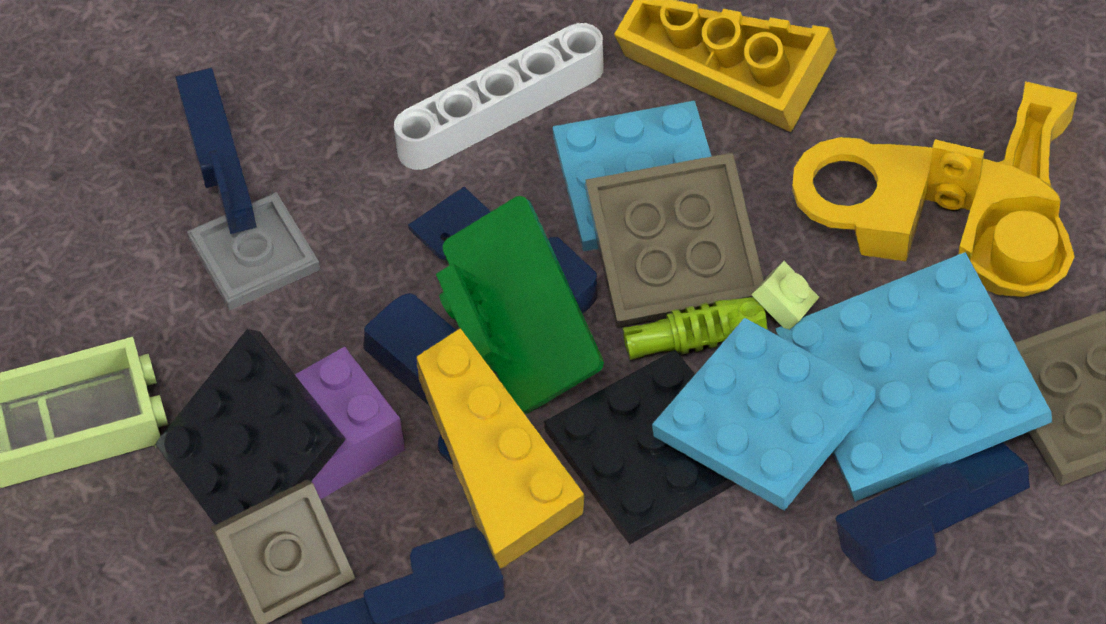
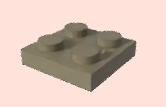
(283, 553)

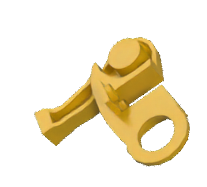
(1013, 209)

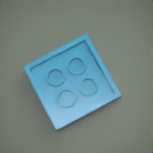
(624, 145)
(764, 413)

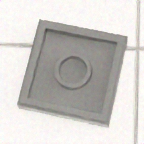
(255, 259)

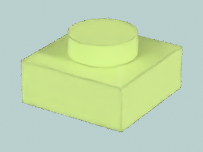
(785, 295)

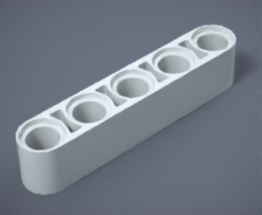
(499, 96)

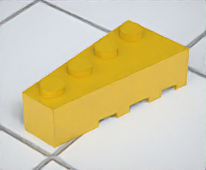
(733, 57)
(504, 465)

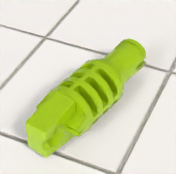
(692, 327)

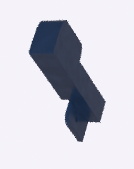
(215, 146)
(464, 209)
(402, 334)
(902, 523)
(445, 581)

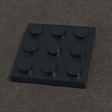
(248, 432)
(620, 460)

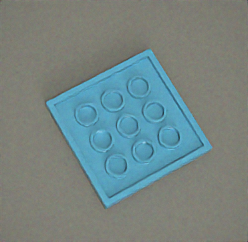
(939, 373)

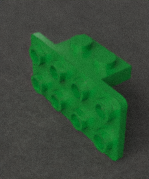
(518, 305)

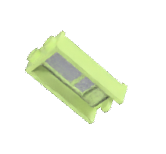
(76, 411)

